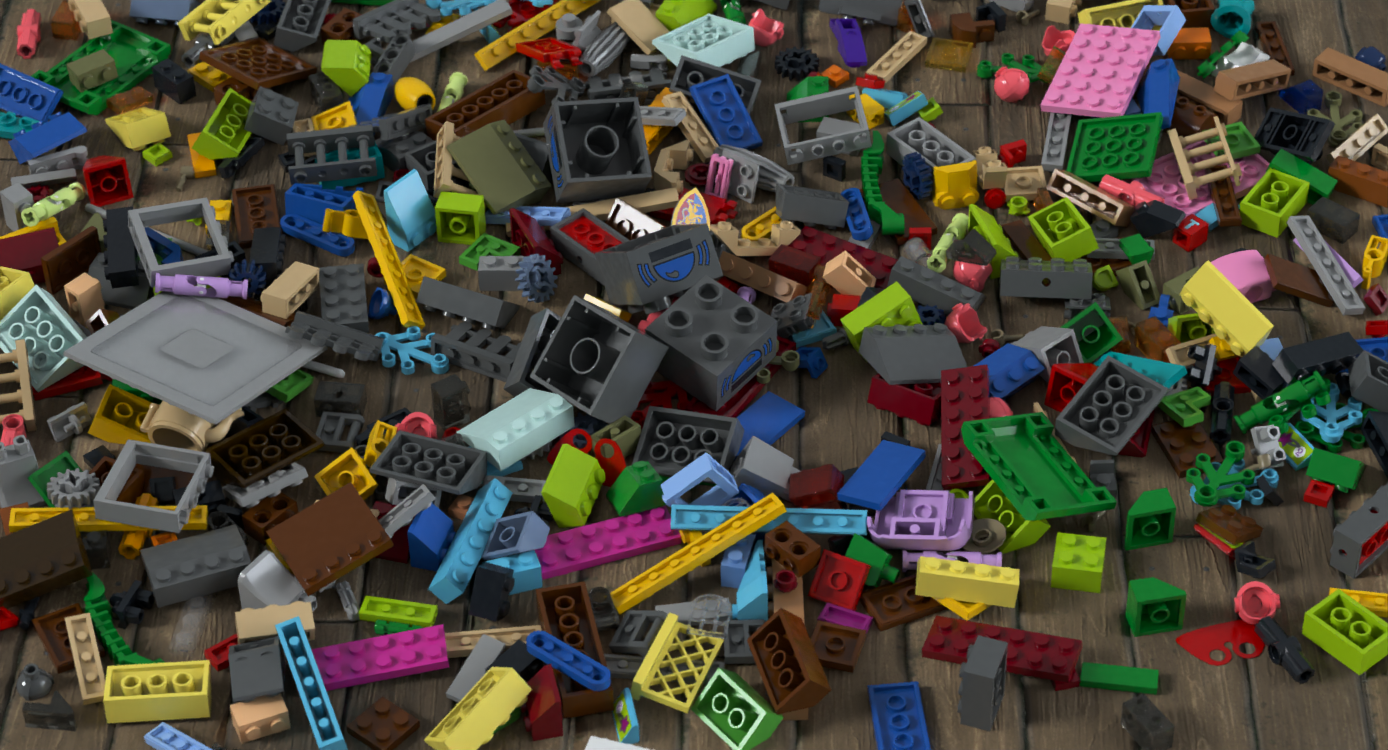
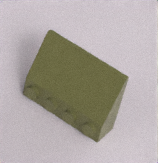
(499, 167)

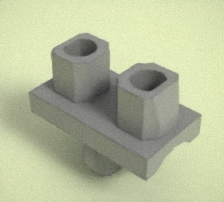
(69, 421)
(1266, 442)

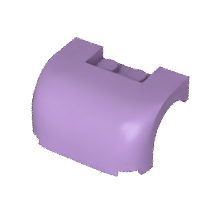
(923, 521)

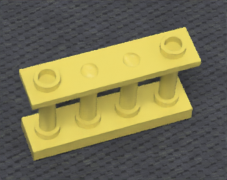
(203, 18)

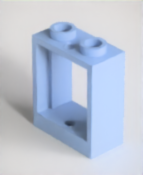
(1166, 15)
(693, 474)

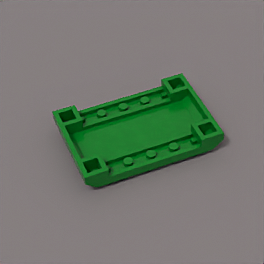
(133, 56)
(1033, 467)

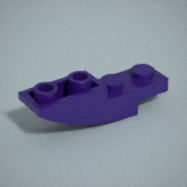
(849, 41)

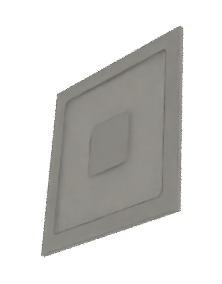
(195, 353)

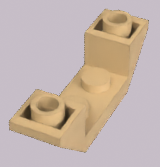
(672, 158)
(990, 171)
(780, 234)

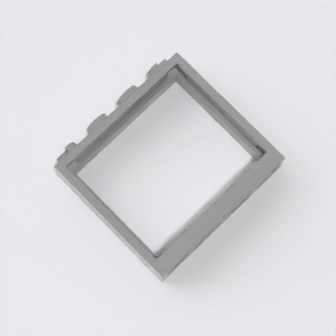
(820, 106)
(175, 212)
(158, 456)

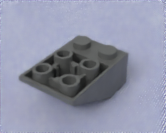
(257, 669)

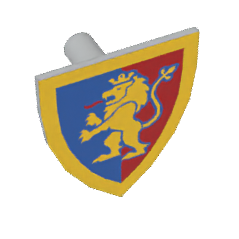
(691, 210)

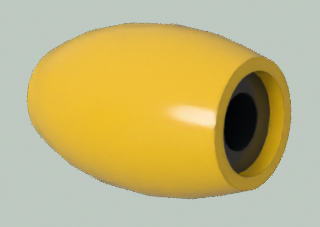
(413, 92)

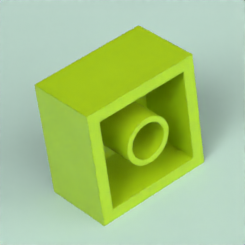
(460, 217)
(1078, 562)

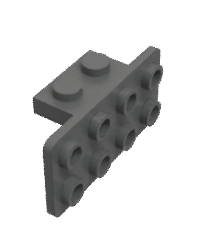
(867, 10)

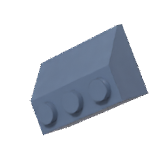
(161, 10)

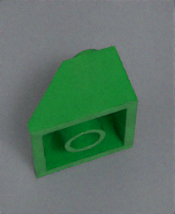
(809, 87)
(1093, 332)
(1335, 469)
(636, 489)
(1150, 520)
(1154, 607)

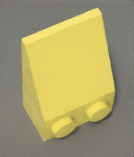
(140, 127)

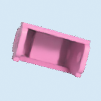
(1247, 273)

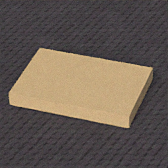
(638, 23)

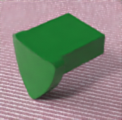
(1136, 249)

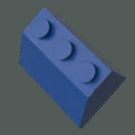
(45, 136)
(1011, 370)

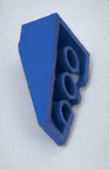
(1159, 90)
(373, 97)

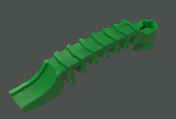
(871, 167)
(101, 618)

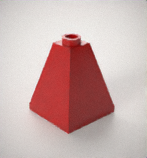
(107, 180)
(1065, 383)

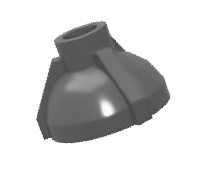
(34, 682)

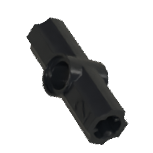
(1222, 412)
(1284, 650)

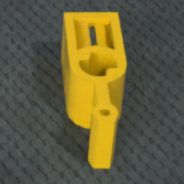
(873, 111)
(344, 222)
(1374, 259)
(378, 442)

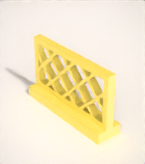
(655, 660)

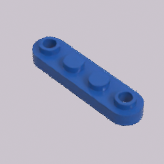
(857, 215)
(312, 233)
(568, 660)

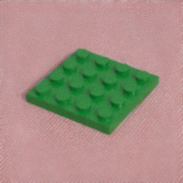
(1115, 147)

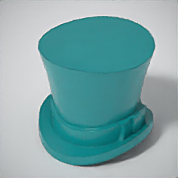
(1232, 17)

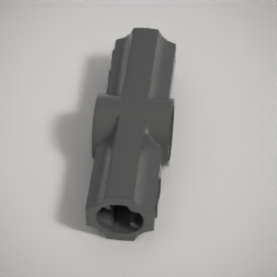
(202, 43)

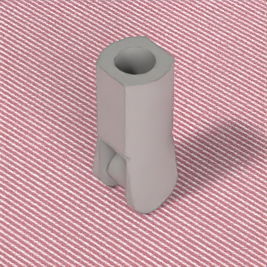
(641, 61)

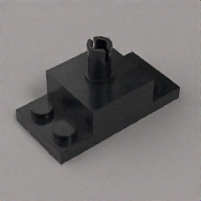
(1295, 133)

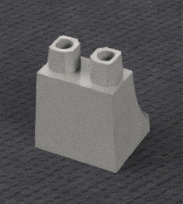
(1051, 347)
(16, 465)
(763, 468)
(270, 583)

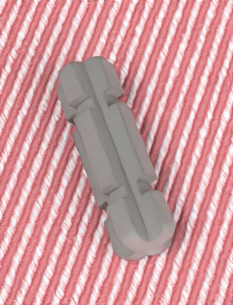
(348, 600)

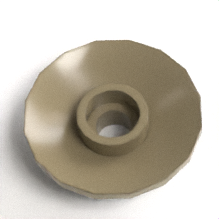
(985, 536)

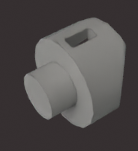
(567, 26)

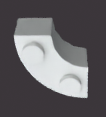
(1242, 56)

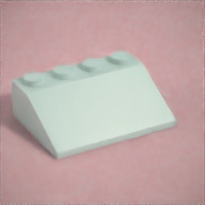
(708, 40)
(46, 333)
(519, 426)

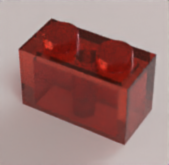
(794, 264)
(815, 486)

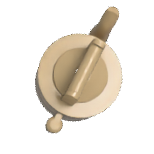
(180, 429)

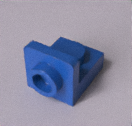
(813, 360)

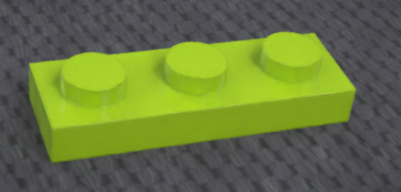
(398, 611)

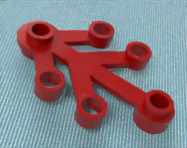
(660, 399)

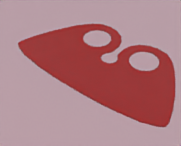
(611, 466)
(1209, 638)

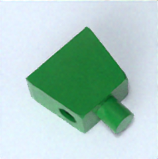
(869, 553)

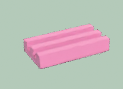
(722, 180)

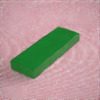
(1119, 678)

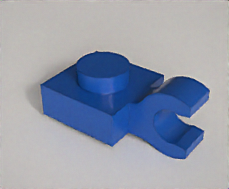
(1162, 312)

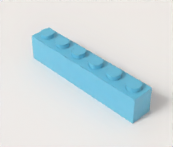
(470, 541)
(310, 685)

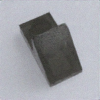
(972, 249)
(55, 716)

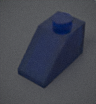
(1303, 96)

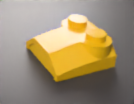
(955, 185)
(347, 469)

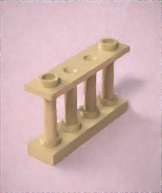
(444, 166)
(1188, 169)
(21, 376)

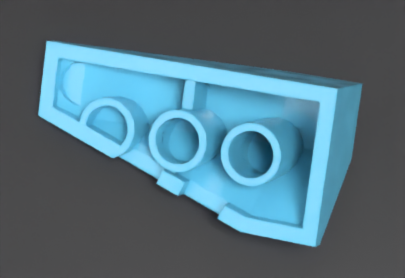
(753, 592)

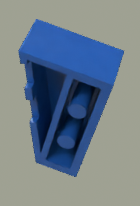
(313, 200)

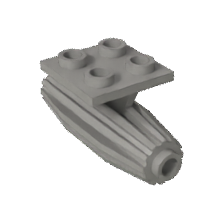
(599, 46)
(751, 172)

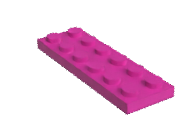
(606, 542)
(382, 657)

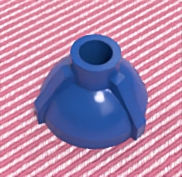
(381, 304)

